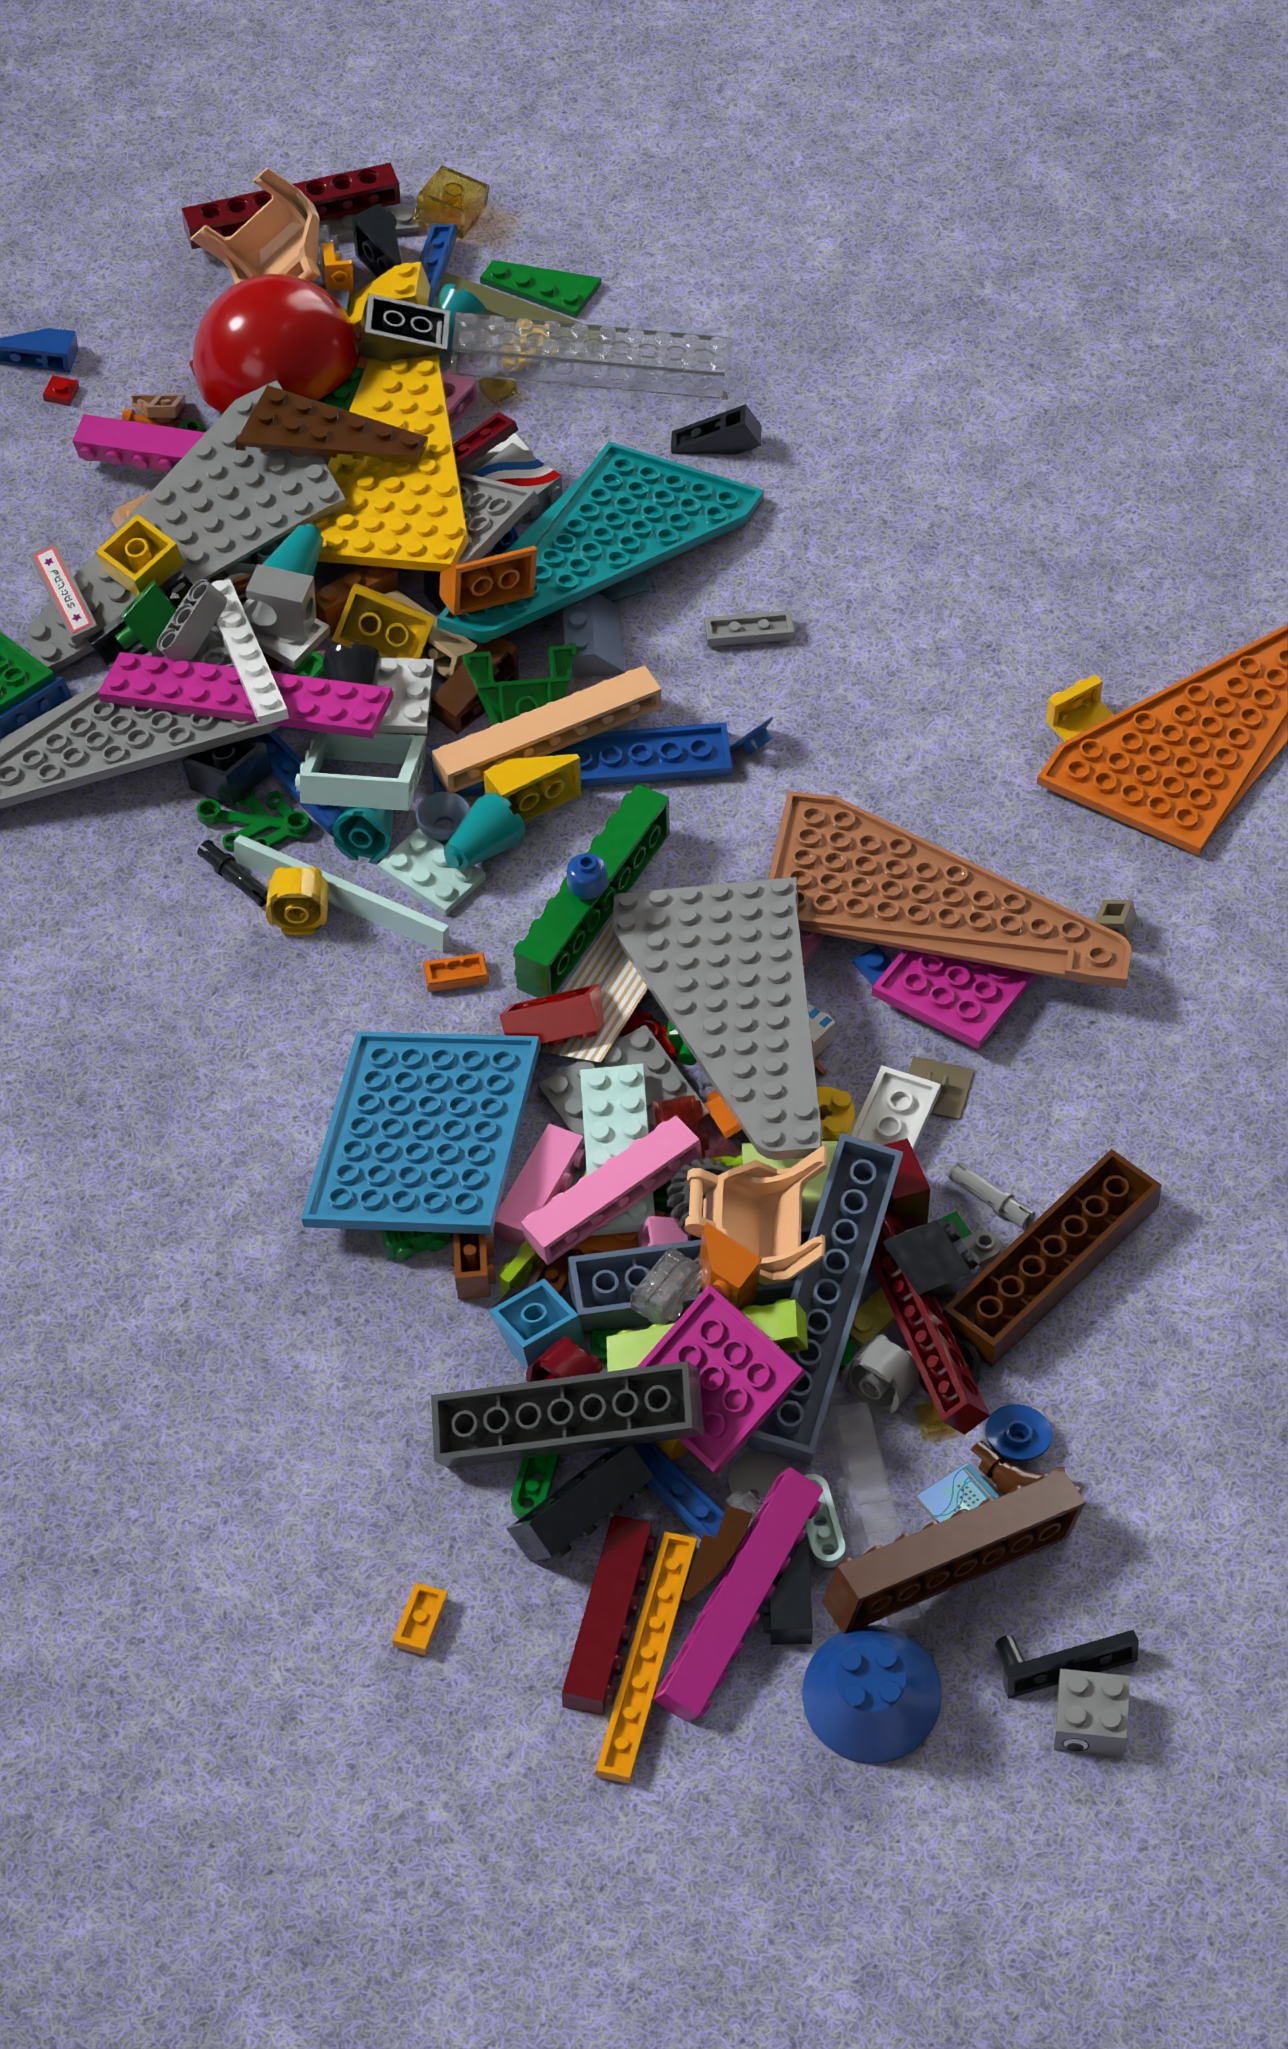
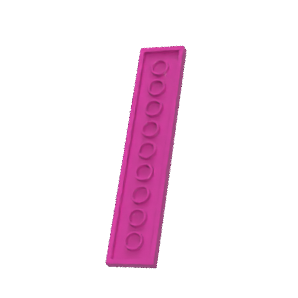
(218, 693)

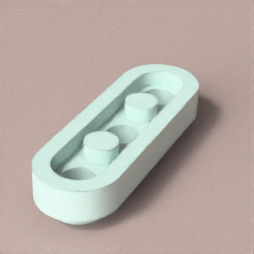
(825, 1536)

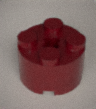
(562, 1361)

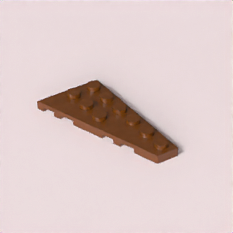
(318, 429)

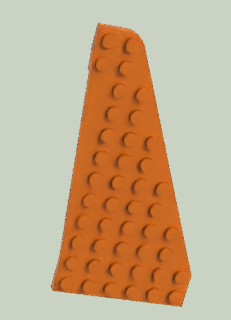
(1185, 752)

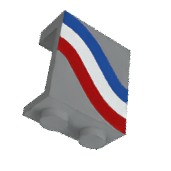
(522, 469)

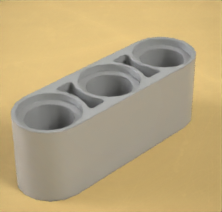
(192, 621)

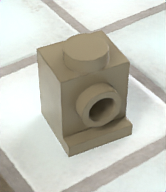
(1118, 916)

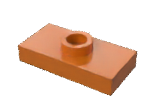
(456, 972)

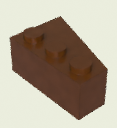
(457, 700)

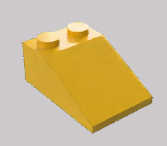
(401, 282)
(383, 624)
(535, 783)

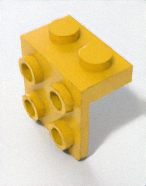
(1077, 708)

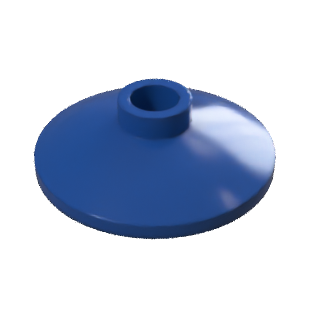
(1021, 1422)

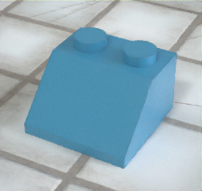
(536, 1321)

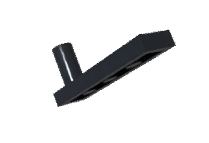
(1044, 1671)

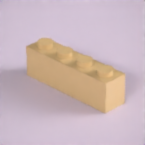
(441, 644)

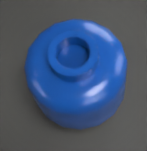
(587, 876)

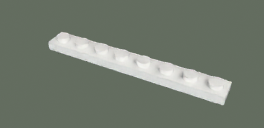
(249, 659)

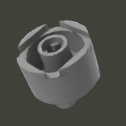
(881, 1375)

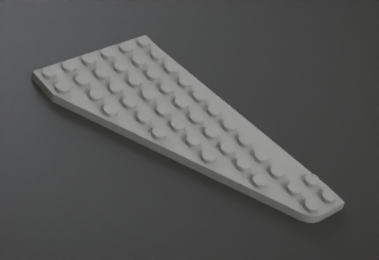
(218, 512)
(101, 740)
(735, 991)

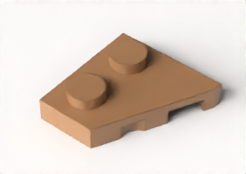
(159, 406)

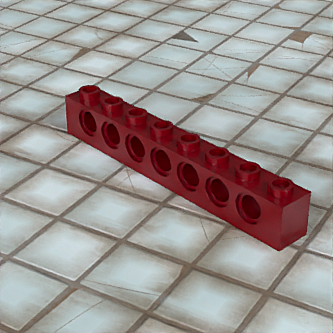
(331, 196)
(929, 1340)

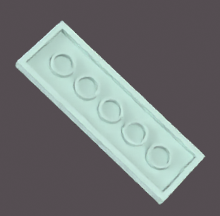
(612, 1121)

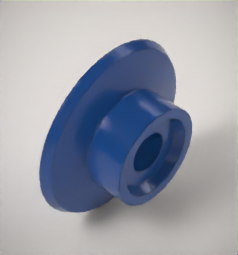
(755, 738)

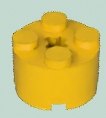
(297, 900)
(836, 1113)

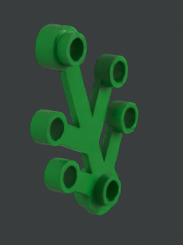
(257, 821)

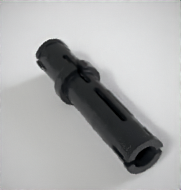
(226, 866)

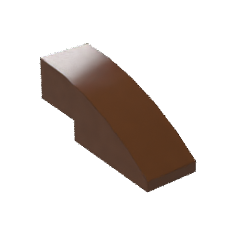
(716, 1551)

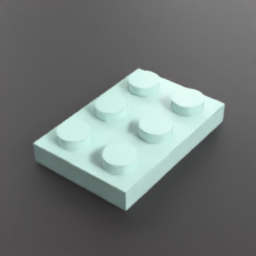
(422, 870)

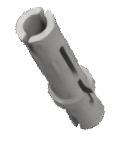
(1001, 1202)

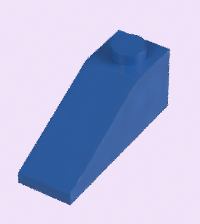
(40, 349)

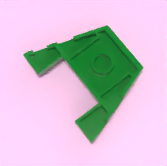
(511, 698)

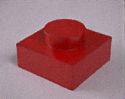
(61, 390)

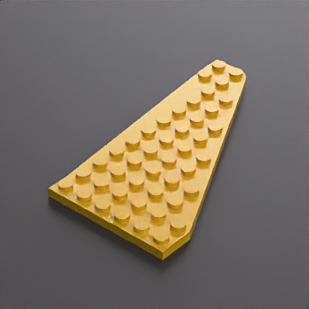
(399, 510)

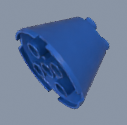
(872, 1694)

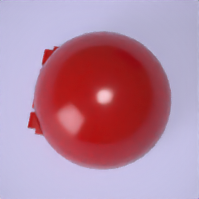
(273, 332)

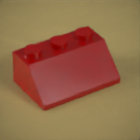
(556, 1016)

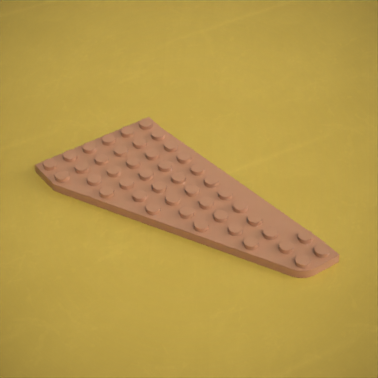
(903, 892)

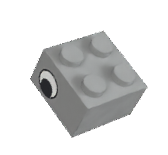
(1092, 1712)

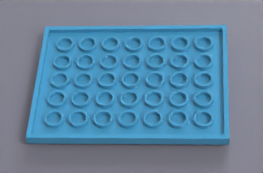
(422, 1132)

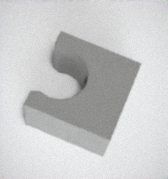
(284, 602)

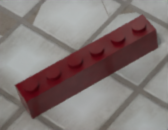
(607, 1616)

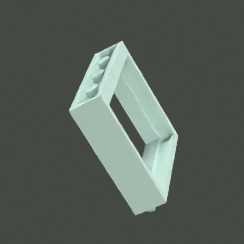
(362, 790)

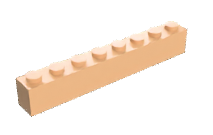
(548, 728)

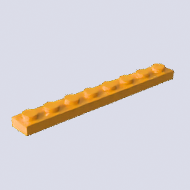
(646, 1658)

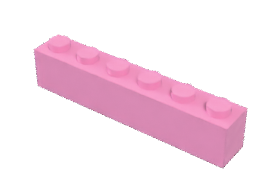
(611, 1189)

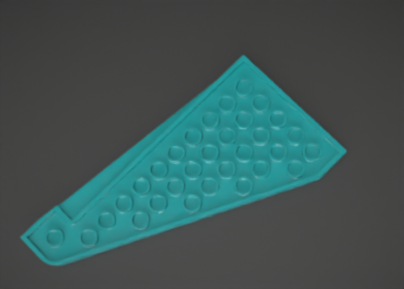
(609, 526)

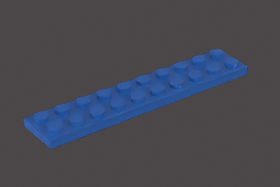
(641, 756)

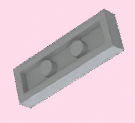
(749, 628)

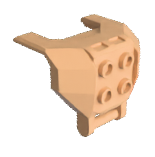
(273, 241)
(760, 1211)

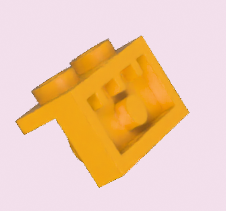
(336, 273)

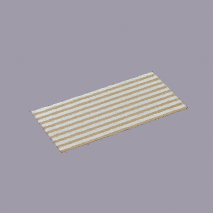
(620, 992)

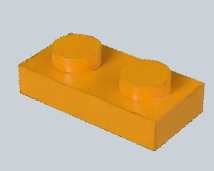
(420, 1619)

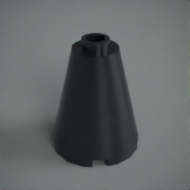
(354, 665)

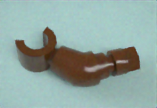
(1004, 1474)

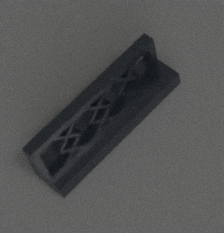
(112, 649)

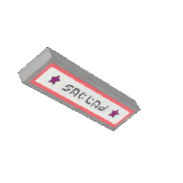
(64, 592)

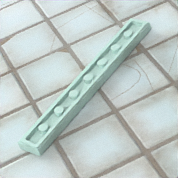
(350, 896)

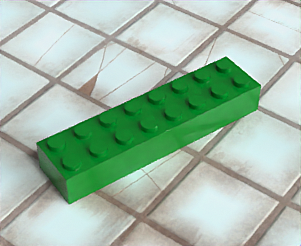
(572, 923)

